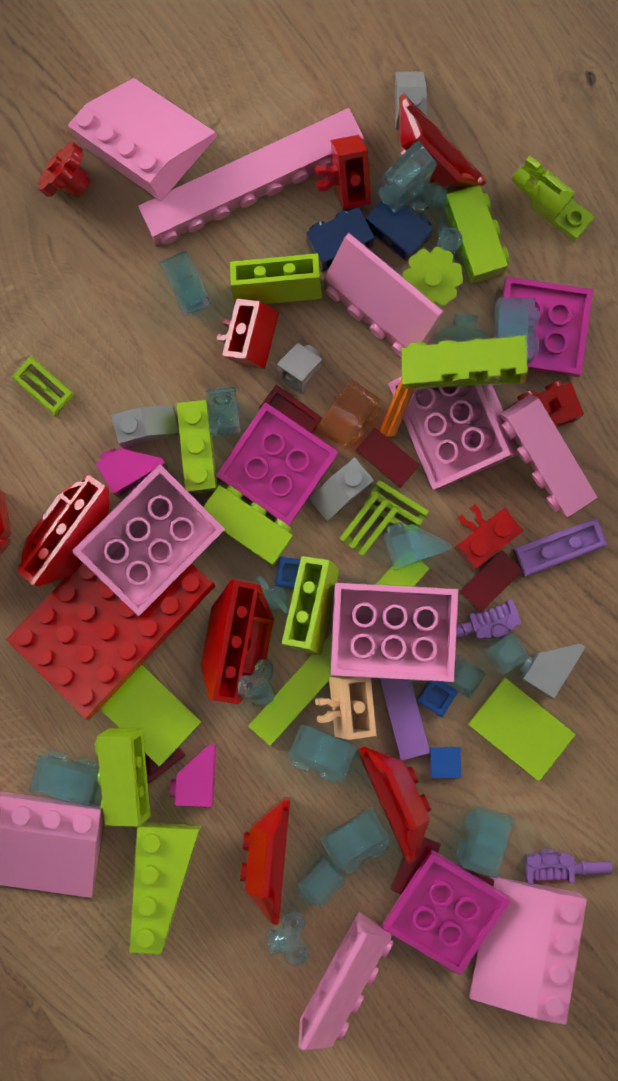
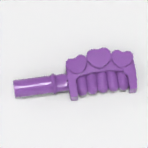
(491, 622)
(560, 865)

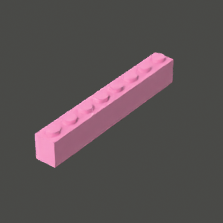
(245, 179)

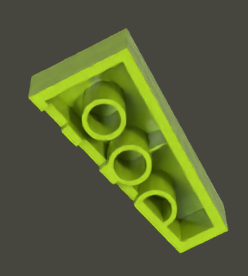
(465, 363)
(159, 876)

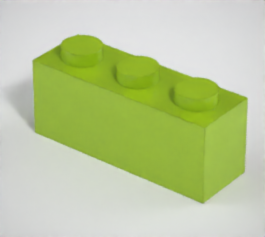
(480, 244)
(276, 279)
(196, 447)
(249, 524)
(310, 605)
(123, 776)

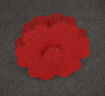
(65, 173)

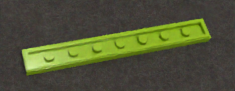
(316, 671)

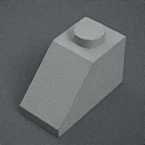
(415, 88)
(299, 366)
(144, 425)
(341, 489)
(550, 668)

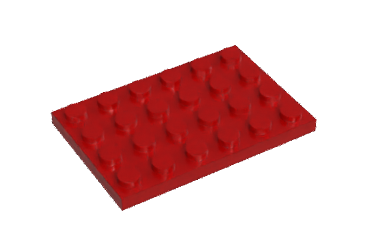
(93, 641)

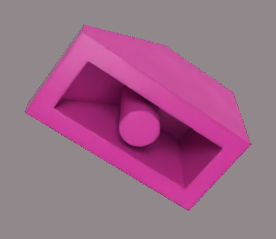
(126, 469)
(196, 780)

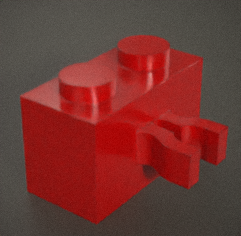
(348, 173)
(249, 333)
(559, 402)
(488, 538)

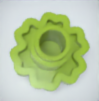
(434, 275)

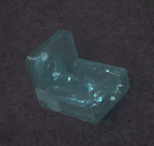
(223, 411)

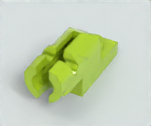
(552, 198)

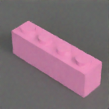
(548, 456)

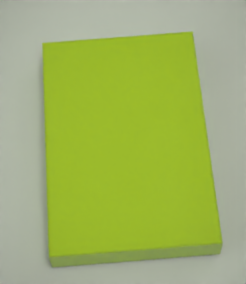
(151, 706)
(521, 729)

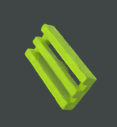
(61, 402)
(403, 499)
(353, 543)

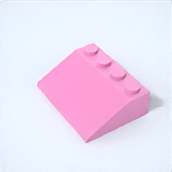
(142, 136)
(380, 296)
(456, 431)
(148, 539)
(394, 632)
(49, 844)
(531, 952)
(343, 984)

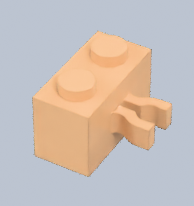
(351, 707)

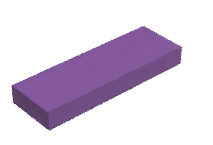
(560, 547)
(404, 717)

